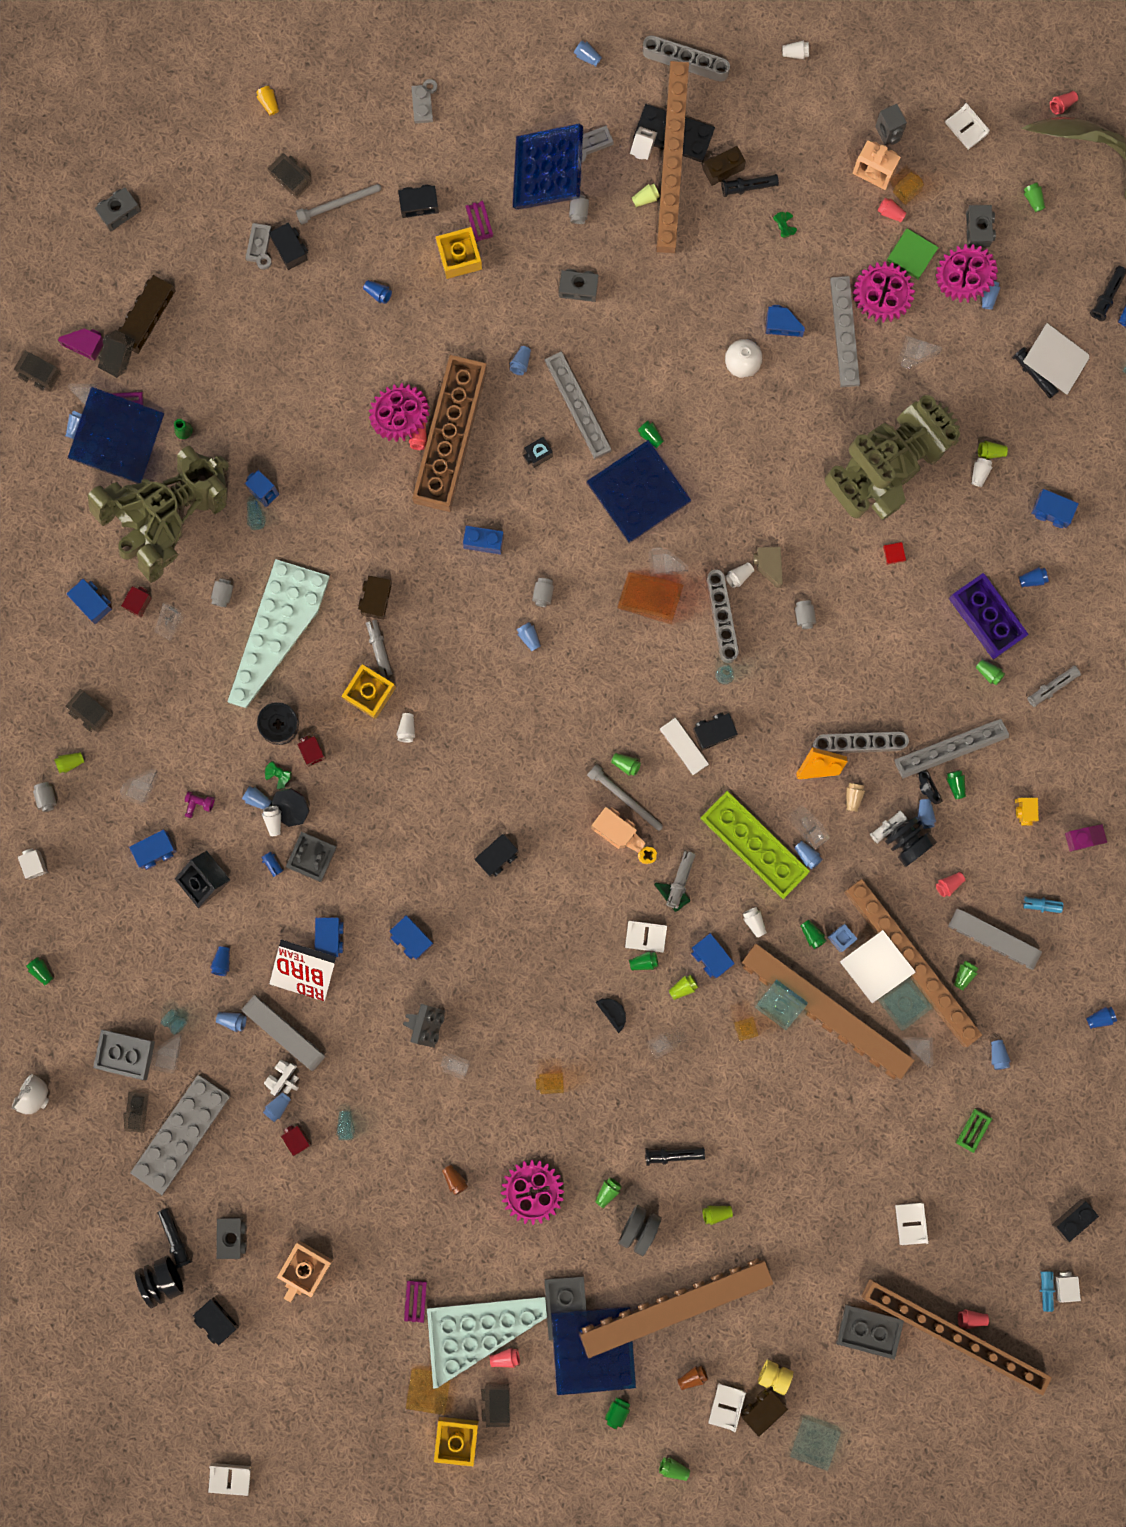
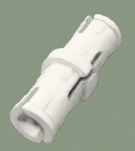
(888, 827)

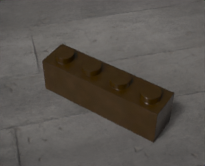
(147, 311)

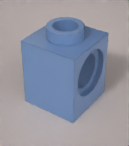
(842, 938)

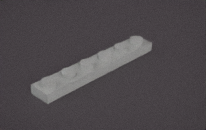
(844, 331)
(577, 405)
(951, 748)

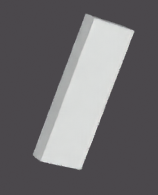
(684, 746)

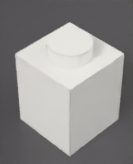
(643, 143)
(32, 864)
(1067, 1287)

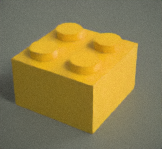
(459, 253)
(368, 691)
(456, 1441)

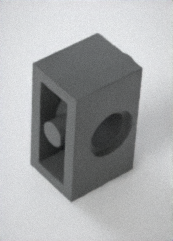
(891, 125)
(980, 215)
(116, 218)
(585, 293)
(226, 1249)

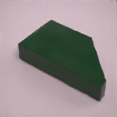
(665, 891)

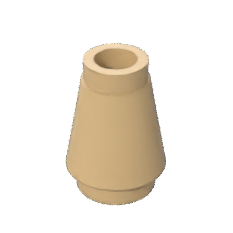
(854, 796)

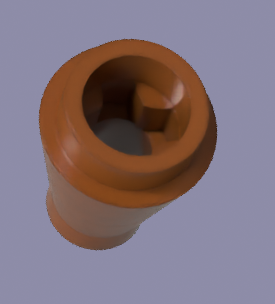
(454, 1180)
(695, 1377)

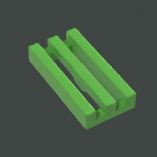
(965, 1145)

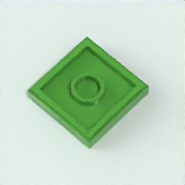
(912, 253)

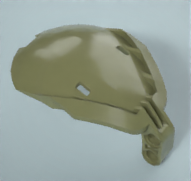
(1079, 129)

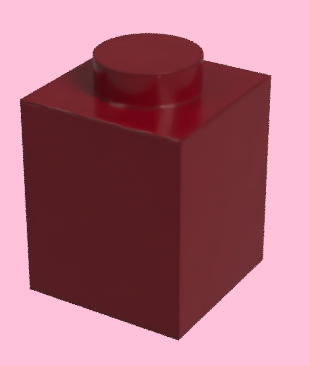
(137, 601)
(311, 750)
(295, 1139)

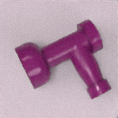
(193, 800)

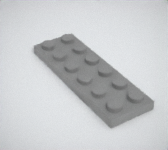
(180, 1134)

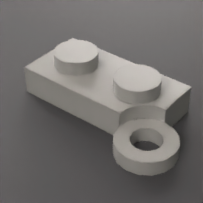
(422, 102)
(595, 141)
(258, 245)

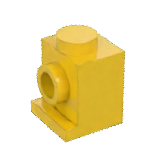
(1027, 811)

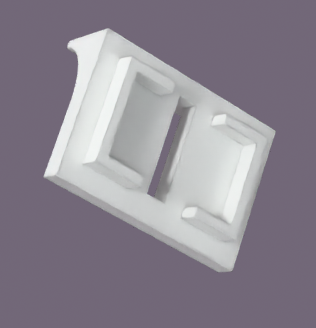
(961, 120)
(655, 940)
(911, 1234)
(725, 1417)
(219, 1479)

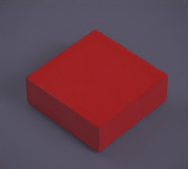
(894, 553)

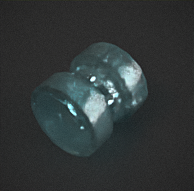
(173, 1022)

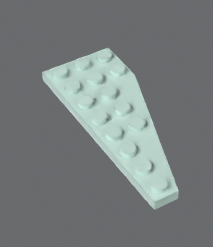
(283, 615)

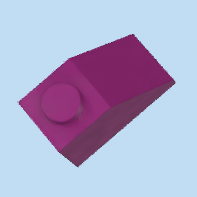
(83, 342)
(1086, 837)

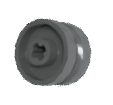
(641, 1231)

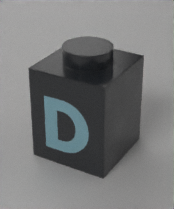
(537, 452)

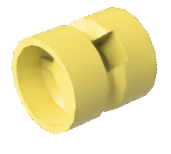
(776, 1377)

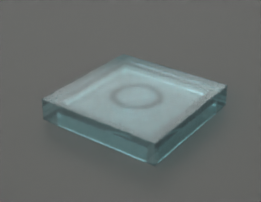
(781, 1004)
(905, 1004)
(815, 1444)

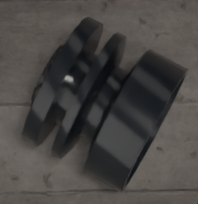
(268, 717)
(910, 841)
(155, 1283)

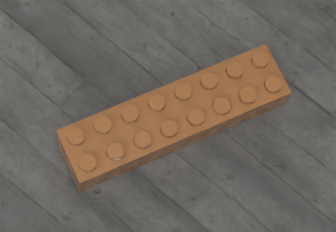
(449, 433)

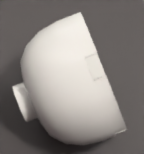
(743, 358)
(32, 1096)

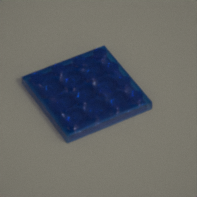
(548, 166)
(115, 435)
(638, 491)
(577, 1372)

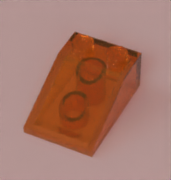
(650, 597)

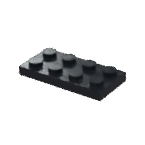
(696, 134)

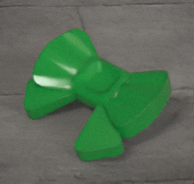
(781, 218)
(272, 770)

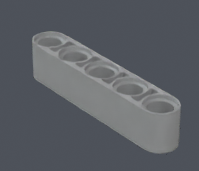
(679, 51)
(722, 607)
(869, 738)
(995, 938)
(283, 1033)

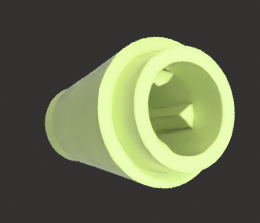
(646, 195)

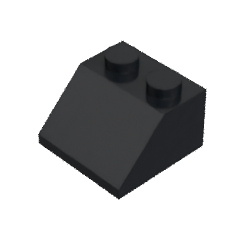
(202, 879)

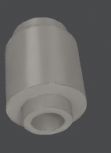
(579, 210)
(543, 592)
(221, 593)
(805, 614)
(44, 797)

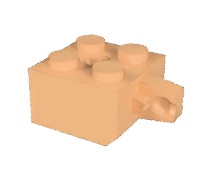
(876, 164)
(617, 831)
(302, 1282)

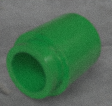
(617, 1413)

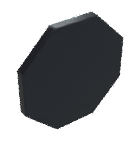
(292, 807)

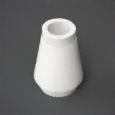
(796, 50)
(981, 471)
(738, 575)
(406, 728)
(272, 819)
(755, 921)

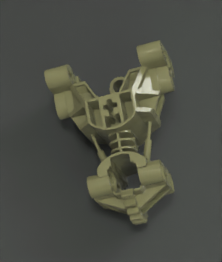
(890, 457)
(154, 508)

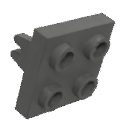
(311, 857)
(425, 1025)

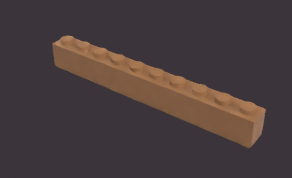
(672, 157)
(924, 977)
(830, 1013)
(675, 1308)
(956, 1337)

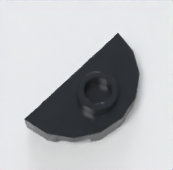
(928, 787)
(614, 1012)

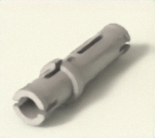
(378, 647)
(1036, 698)
(678, 887)

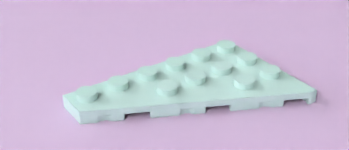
(472, 1331)

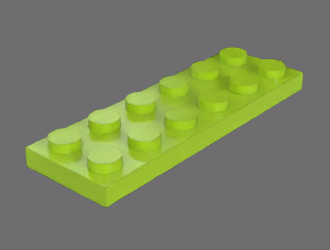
(755, 845)

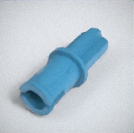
(1043, 905)
(1047, 1290)

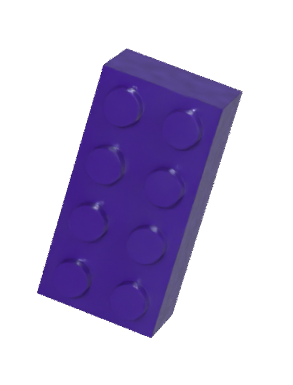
(988, 616)

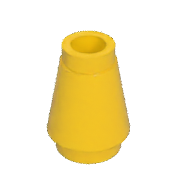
(267, 99)

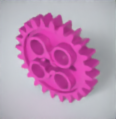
(950, 271)
(867, 287)
(399, 412)
(537, 1209)

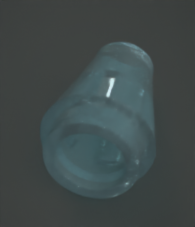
(255, 517)
(724, 679)
(345, 1126)

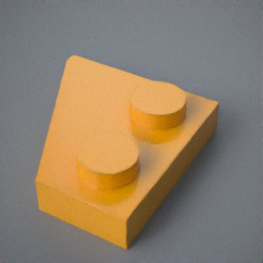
(821, 764)

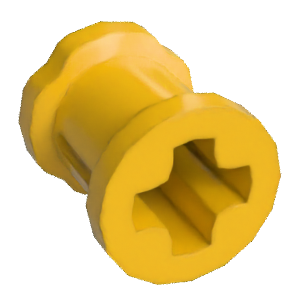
(641, 854)

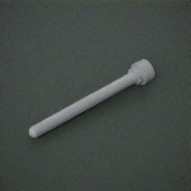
(304, 215)
(597, 774)

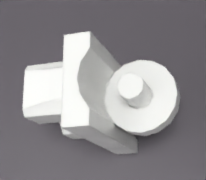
(276, 1085)

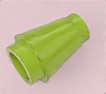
(991, 450)
(68, 762)
(683, 987)
(716, 1214)

